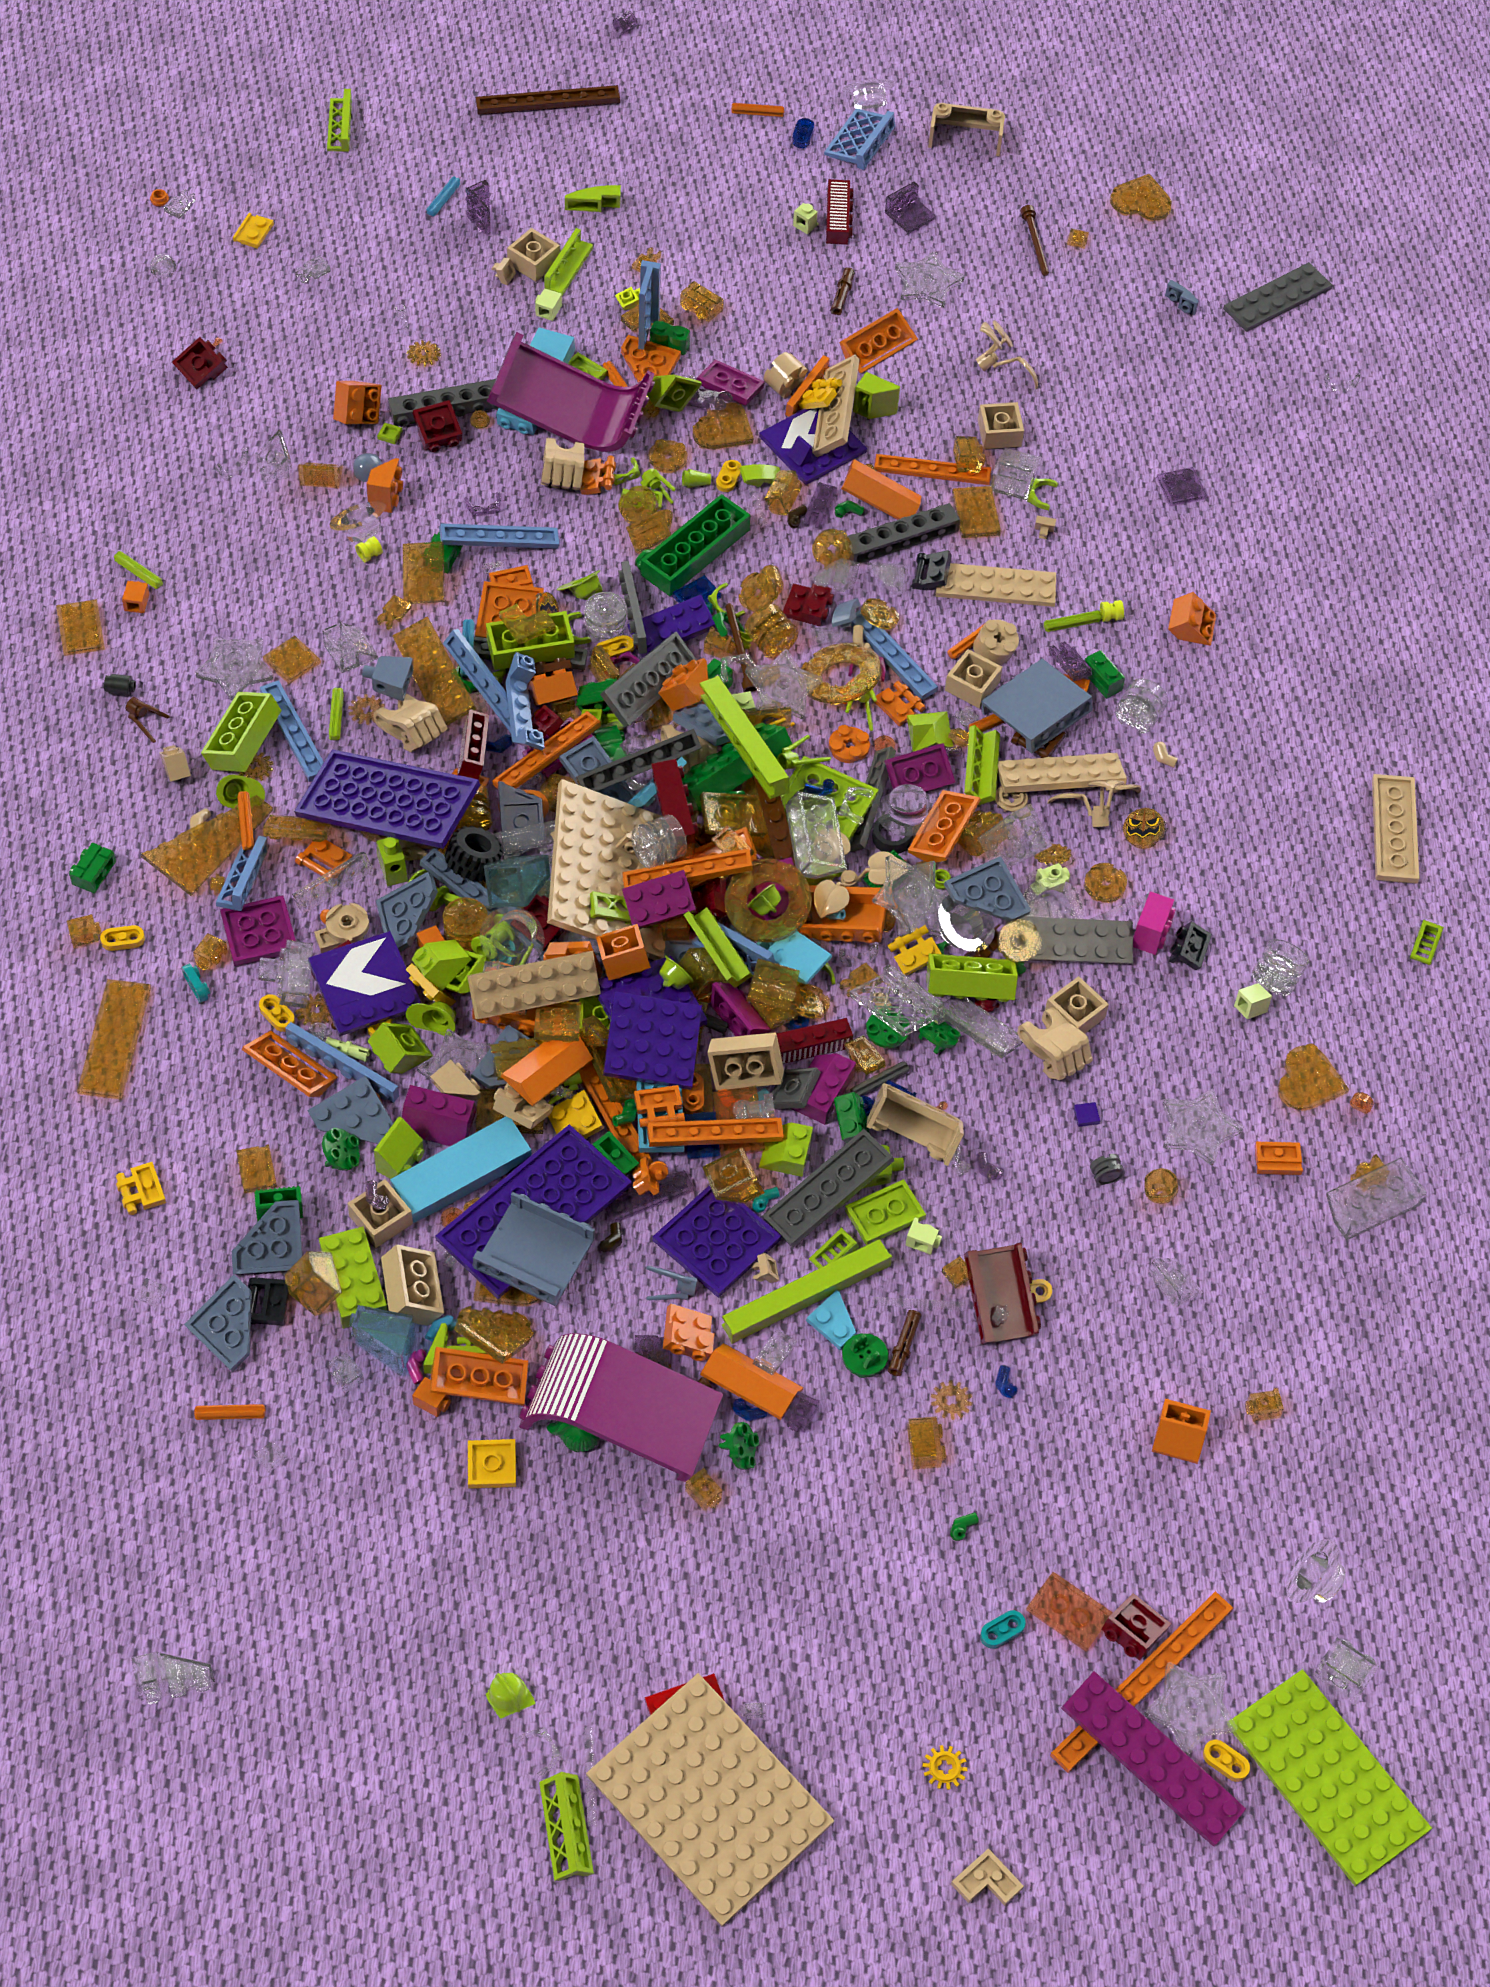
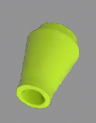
(694, 478)

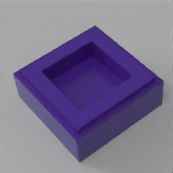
(1086, 1114)

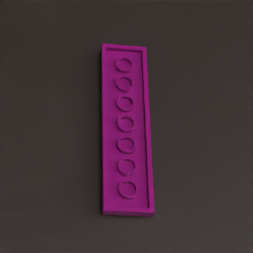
(1153, 1758)

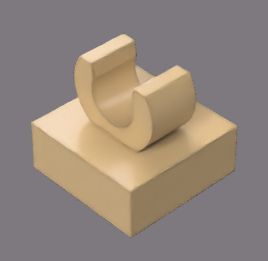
(505, 270)
(1045, 525)
(767, 1268)

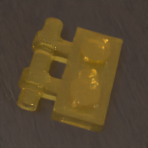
(506, 1060)

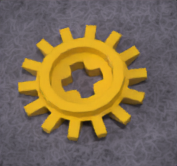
(951, 1759)

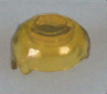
(1158, 1181)

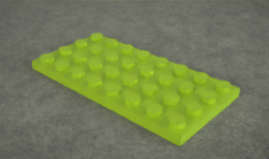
(1329, 1777)

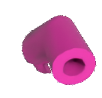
(414, 1364)

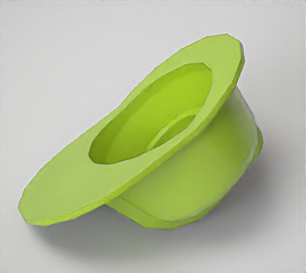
(584, 587)
(232, 784)
(766, 901)
(674, 974)
(433, 1017)
(508, 1694)

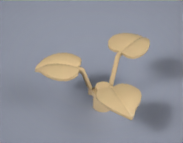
(989, 358)
(1100, 813)
(833, 897)

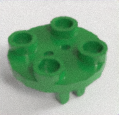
(941, 1035)
(889, 1039)
(340, 1149)
(870, 1363)
(742, 1445)

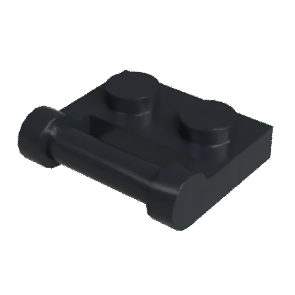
(937, 570)
(274, 1301)

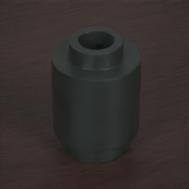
(119, 684)

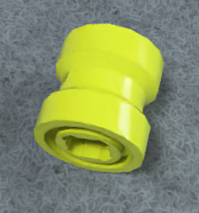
(369, 549)
(1112, 611)

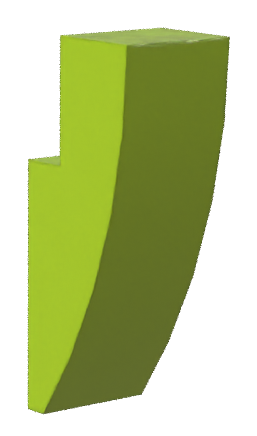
(594, 198)

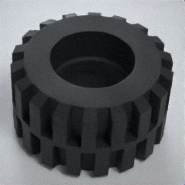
(471, 850)

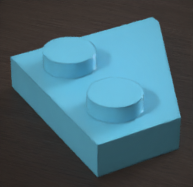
(833, 1320)

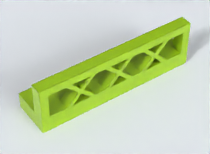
(344, 124)
(567, 263)
(984, 765)
(611, 911)
(719, 947)
(570, 1823)

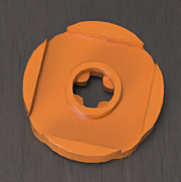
(849, 734)

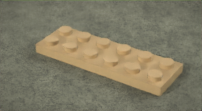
(834, 420)
(999, 585)
(1059, 772)
(1395, 828)
(533, 985)

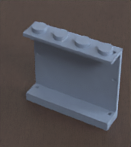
(1039, 704)
(535, 1249)

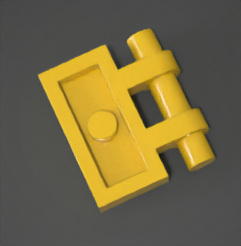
(822, 394)
(917, 956)
(147, 1185)

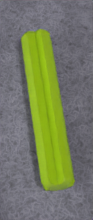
(138, 570)
(1072, 621)
(336, 714)

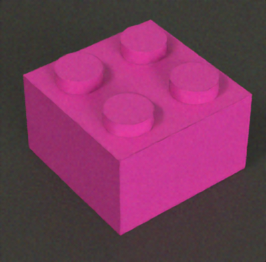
(1154, 923)

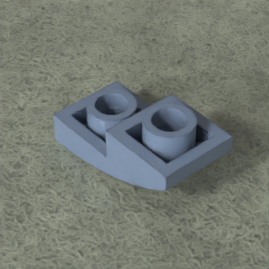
(1187, 301)
(845, 613)

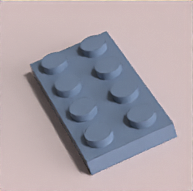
(590, 756)

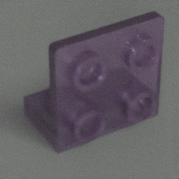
(479, 206)
(906, 209)

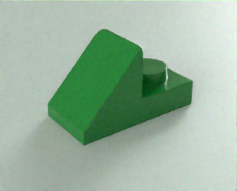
(616, 1153)

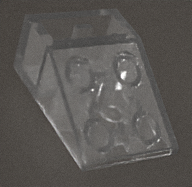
(1015, 473)
(1015, 837)
(168, 1675)

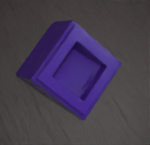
(800, 451)

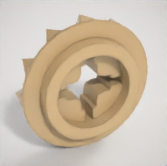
(1002, 800)

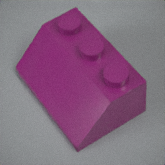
(733, 1008)
(833, 1081)
(438, 1115)

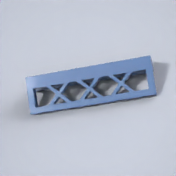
(245, 878)
(744, 948)

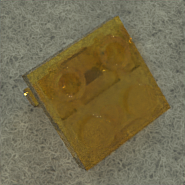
(773, 985)

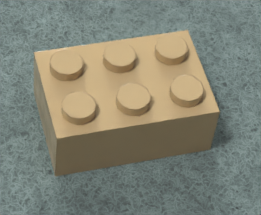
(745, 1061)
(412, 1283)

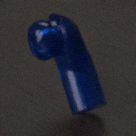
(500, 744)
(747, 1413)

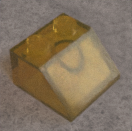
(733, 1178)
(314, 1281)

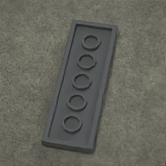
(1277, 296)
(640, 684)
(1083, 940)
(828, 1188)

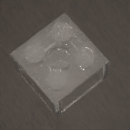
(1346, 1670)

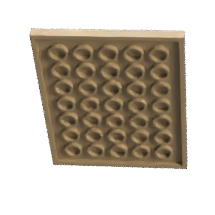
(588, 861)
(710, 1799)

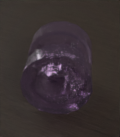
(625, 22)

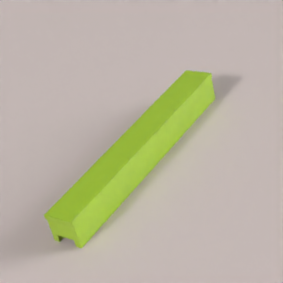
(745, 738)
(806, 1291)

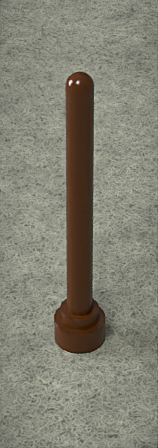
(1028, 214)
(747, 685)

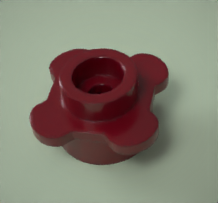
(988, 1005)

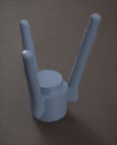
(685, 1285)

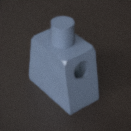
(390, 675)

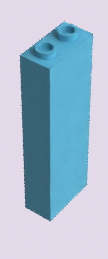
(554, 344)
(461, 1168)

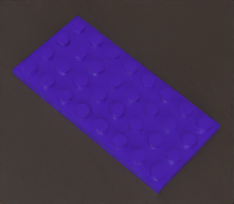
(387, 798)
(562, 1174)

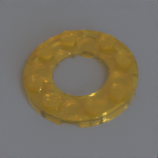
(852, 653)
(772, 930)

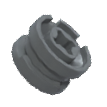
(1107, 1169)

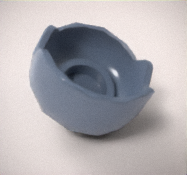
(363, 465)

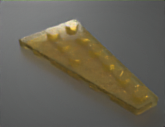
(202, 849)

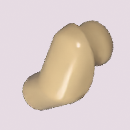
(199, 817)

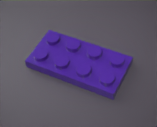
(686, 618)

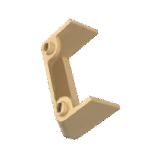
(968, 117)
(916, 1121)

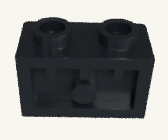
(1190, 945)

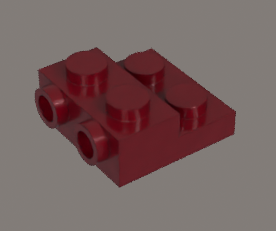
(200, 362)
(437, 426)
(808, 603)
(711, 896)
(539, 908)
(1135, 1626)

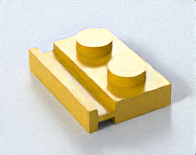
(253, 230)

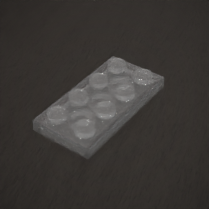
(981, 1026)

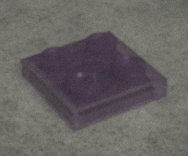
(1181, 486)

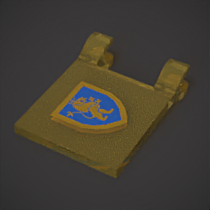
(769, 715)

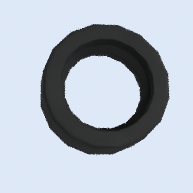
(886, 845)

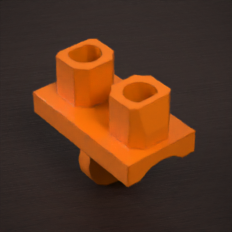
(648, 1176)

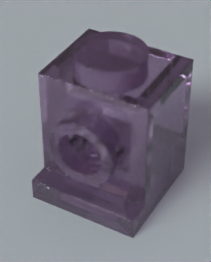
(805, 1404)

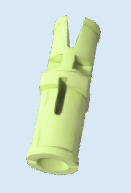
(350, 1049)

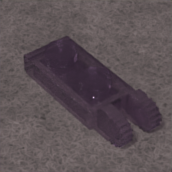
(710, 399)
(820, 503)
(1070, 661)

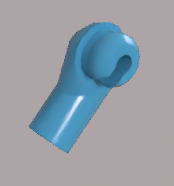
(448, 1319)

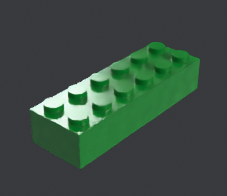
(695, 545)
(727, 769)

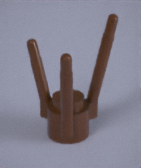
(139, 709)

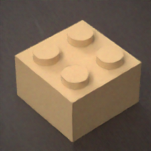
(533, 254)
(1000, 425)
(973, 678)
(1079, 1005)
(381, 1224)

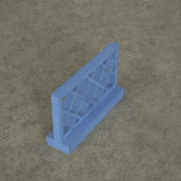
(873, 141)
(648, 299)

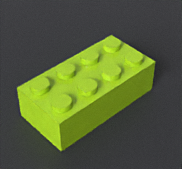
(546, 647)
(241, 731)
(971, 977)
(355, 1272)

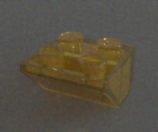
(977, 825)

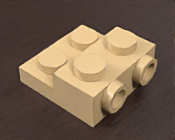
(518, 1109)

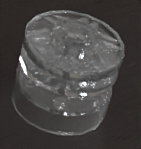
(605, 616)
(1141, 705)
(659, 841)
(1280, 967)

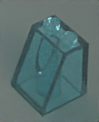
(516, 880)
(384, 1336)

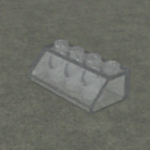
(815, 835)
(1374, 1198)

